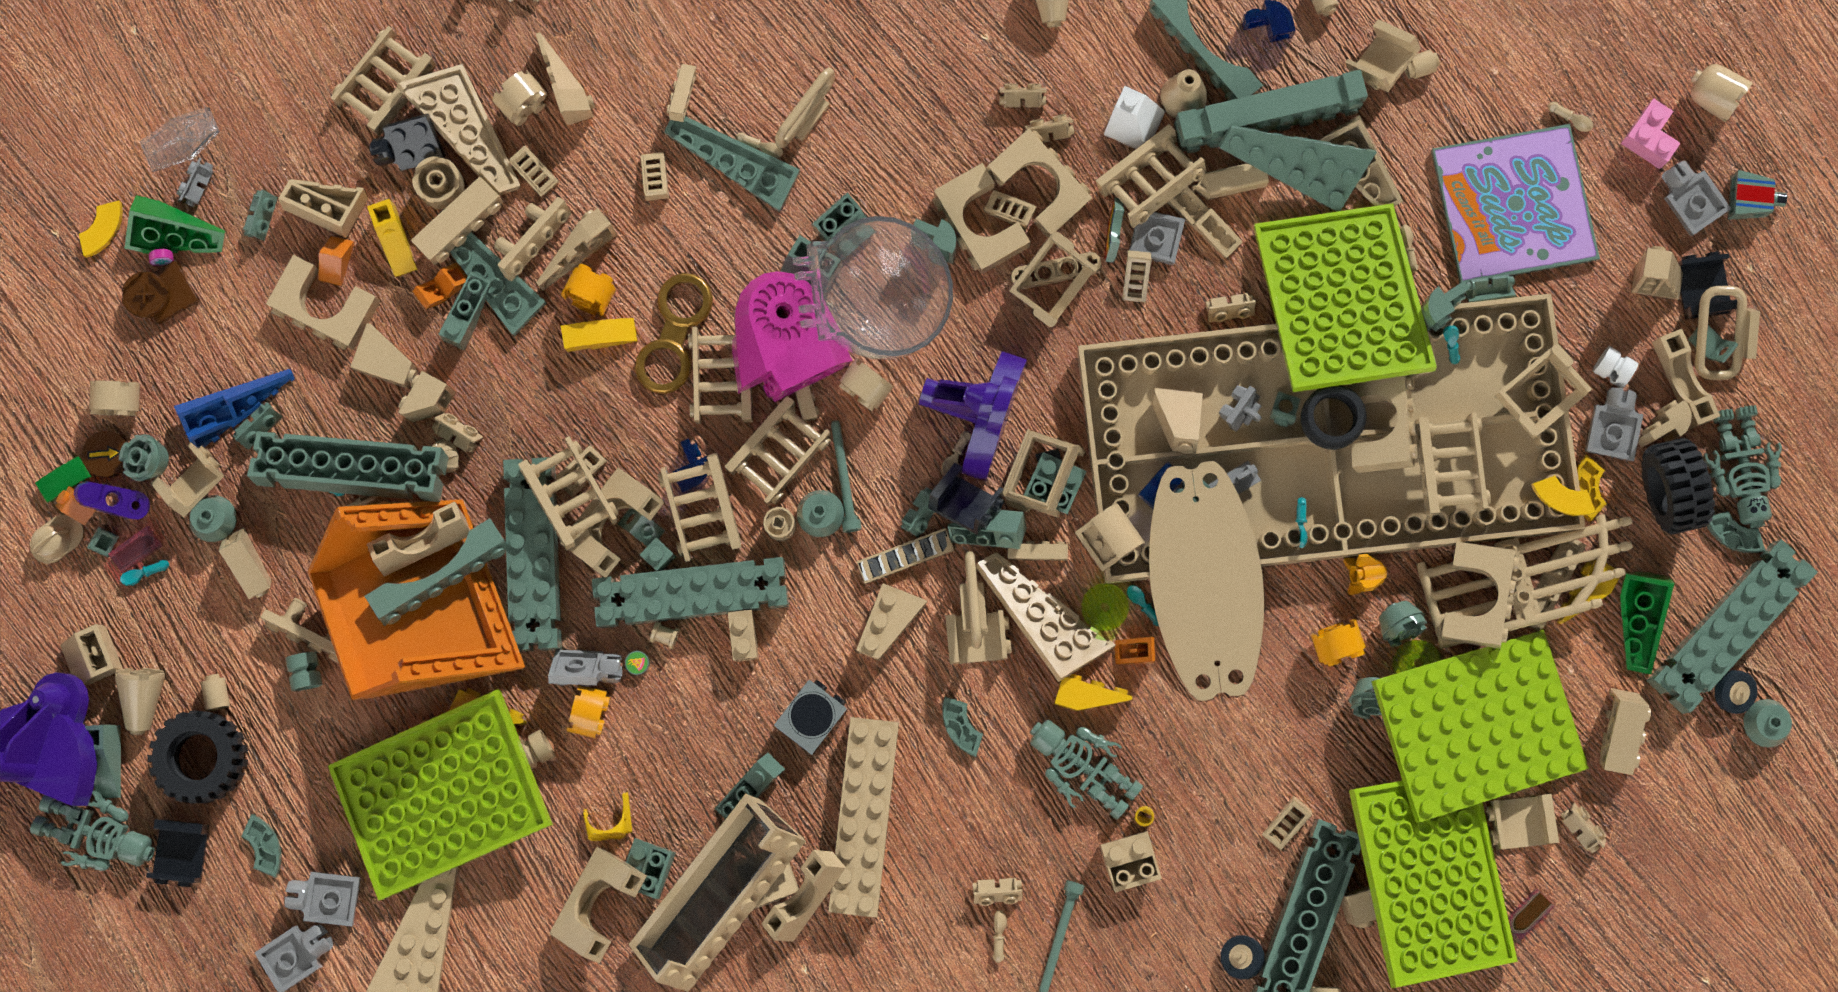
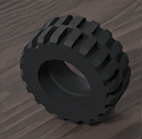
(1678, 486)
(167, 750)

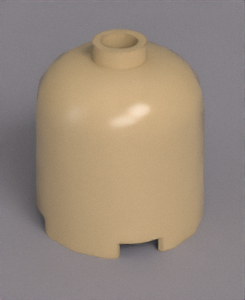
(1718, 90)

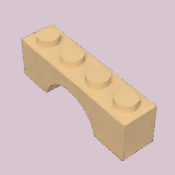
(1675, 359)
(396, 552)
(791, 916)

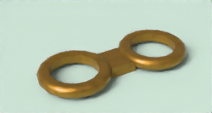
(674, 333)

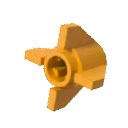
(1365, 573)

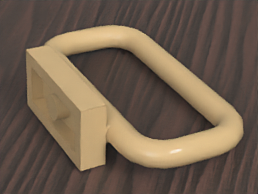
(807, 111)
(1745, 333)
(973, 603)

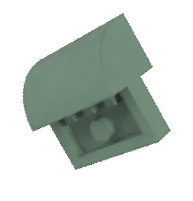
(837, 216)
(942, 236)
(1440, 306)
(1044, 478)
(654, 863)

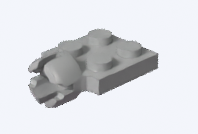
(1693, 197)
(1615, 426)
(584, 668)
(325, 898)
(294, 956)

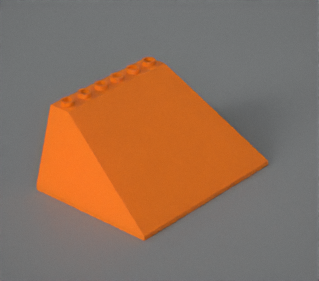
(440, 643)

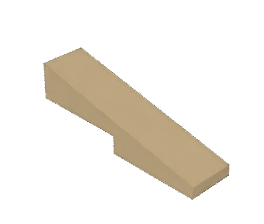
(1205, 221)
(1557, 576)

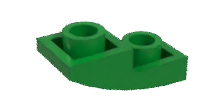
(61, 478)

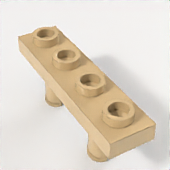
(532, 241)
(289, 625)

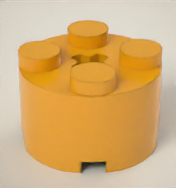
(589, 290)
(1338, 642)
(587, 711)

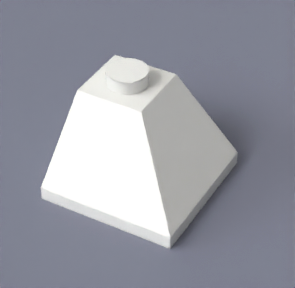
(1134, 119)

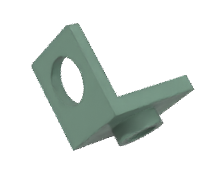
(1715, 345)
(1281, 418)
(641, 527)

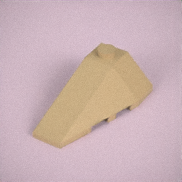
(569, 94)
(1376, 181)
(584, 240)

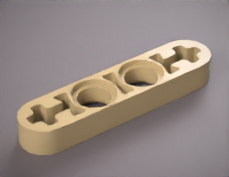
(1055, 268)

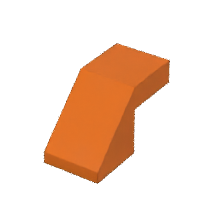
(442, 287)

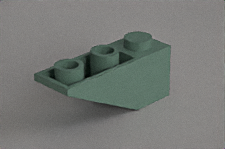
(465, 312)
(1004, 531)
(108, 756)
(753, 783)

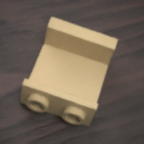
(1386, 56)
(192, 484)
(993, 645)
(1522, 822)

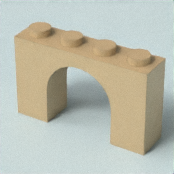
(1029, 151)
(983, 251)
(344, 328)
(1398, 447)
(624, 493)
(1498, 566)
(574, 922)

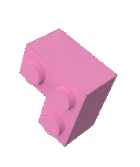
(1647, 138)

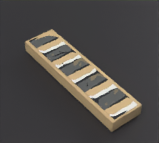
(905, 556)

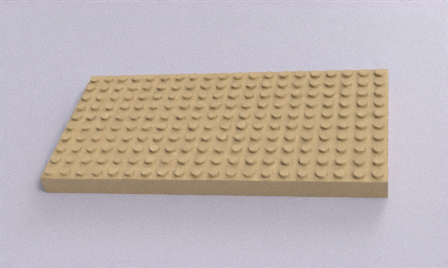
(1345, 509)

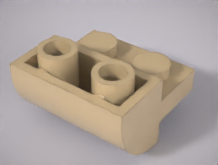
(1670, 423)
(1109, 537)

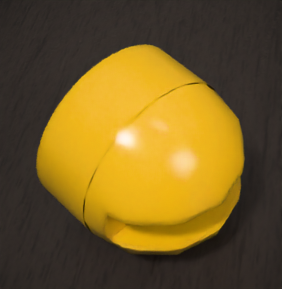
(1142, 820)

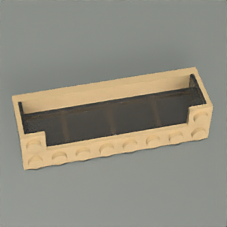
(716, 894)

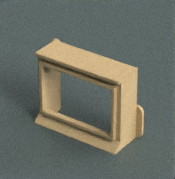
(1066, 245)
(1562, 363)
(1026, 503)

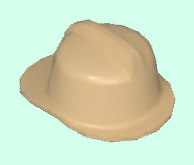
(56, 539)

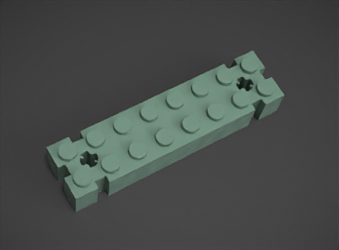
(1272, 110)
(348, 466)
(531, 562)
(690, 592)
(1732, 626)
(1309, 910)

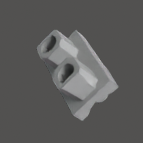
(1244, 411)

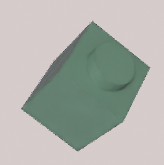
(657, 555)

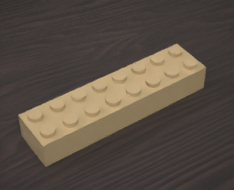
(864, 816)

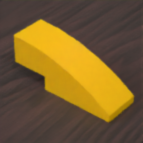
(598, 334)

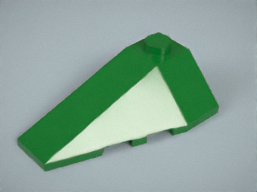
(161, 226)
(1643, 612)

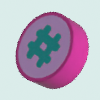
(160, 257)

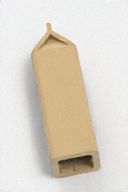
(1230, 181)

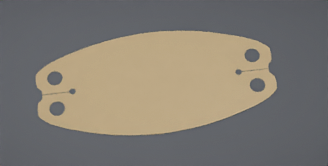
(1206, 580)

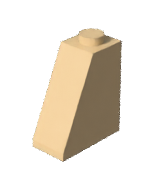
(382, 360)
(1179, 417)
(245, 564)

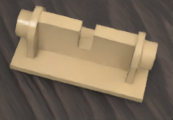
(1031, 94)
(1058, 126)
(1240, 307)
(448, 425)
(1590, 835)
(1008, 893)

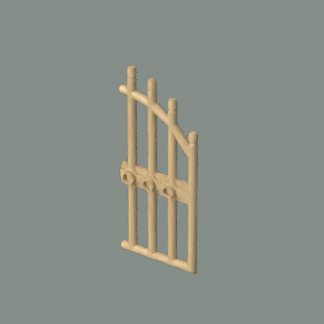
(1525, 597)

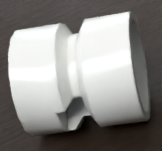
(1615, 367)

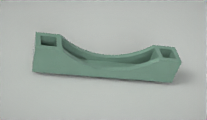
(1232, 79)
(394, 600)

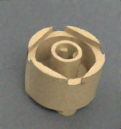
(520, 97)
(426, 178)
(865, 383)
(114, 398)

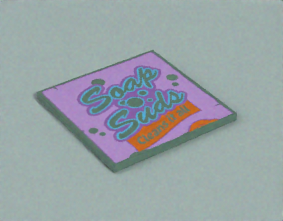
(1515, 204)

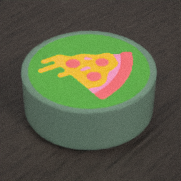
(637, 662)

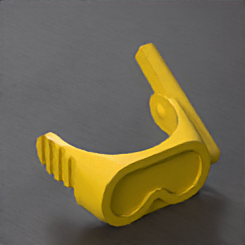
(617, 832)

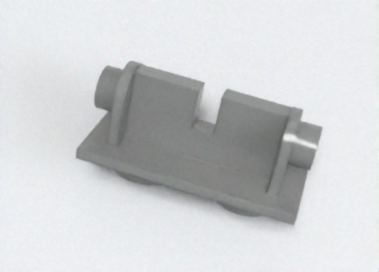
(197, 173)
(1242, 477)

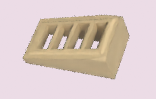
(522, 154)
(654, 194)
(1022, 205)
(1141, 257)
(571, 489)
(1300, 821)

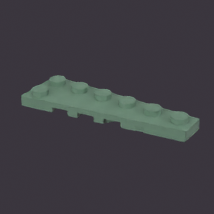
(750, 168)
(511, 300)

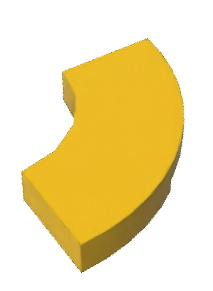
(103, 229)
(1589, 478)
(1562, 499)

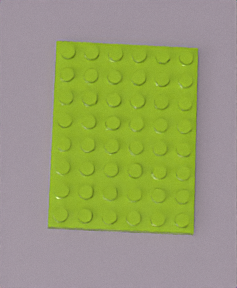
(1344, 298)
(1479, 726)
(439, 795)
(1431, 887)

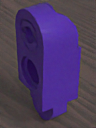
(94, 496)

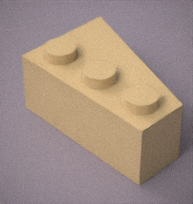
(324, 205)
(1658, 274)
(888, 619)
(1624, 732)

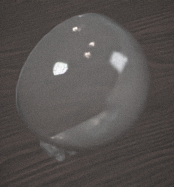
(877, 288)

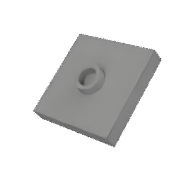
(1159, 236)

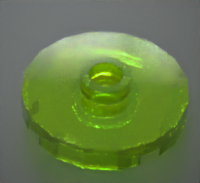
(1111, 596)
(1414, 649)

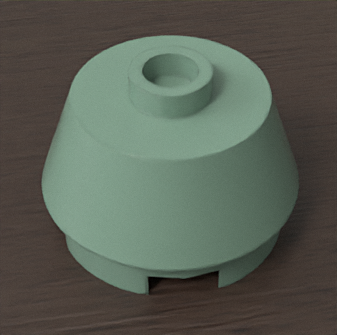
(143, 458)
(820, 513)
(213, 518)
(1401, 622)
(1364, 699)
(1767, 723)

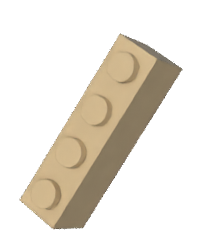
(457, 221)

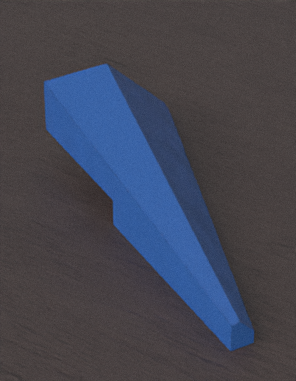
(213, 414)

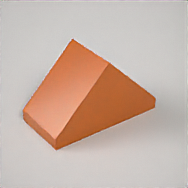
(334, 260)
(1135, 651)

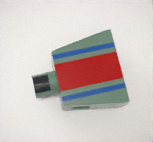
(1753, 196)

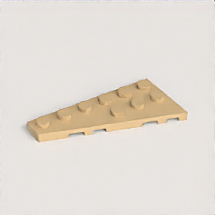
(462, 123)
(1047, 623)
(419, 945)

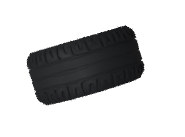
(1326, 441)

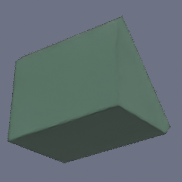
(103, 541)

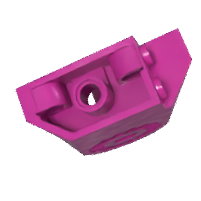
(772, 344)

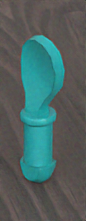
(1451, 335)
(1301, 519)
(134, 576)
(1137, 596)

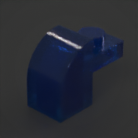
(1275, 17)
(692, 453)
(1149, 492)

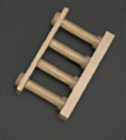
(393, 101)
(1137, 160)
(743, 408)
(770, 429)
(1430, 478)
(557, 512)
(723, 513)

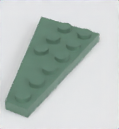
(1308, 165)

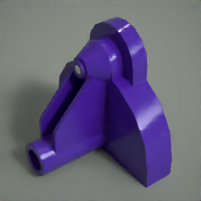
(982, 404)
(47, 742)

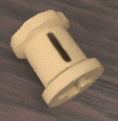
(664, 635)

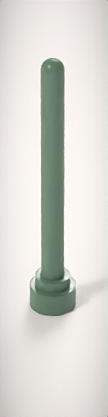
(851, 521)
(1072, 893)

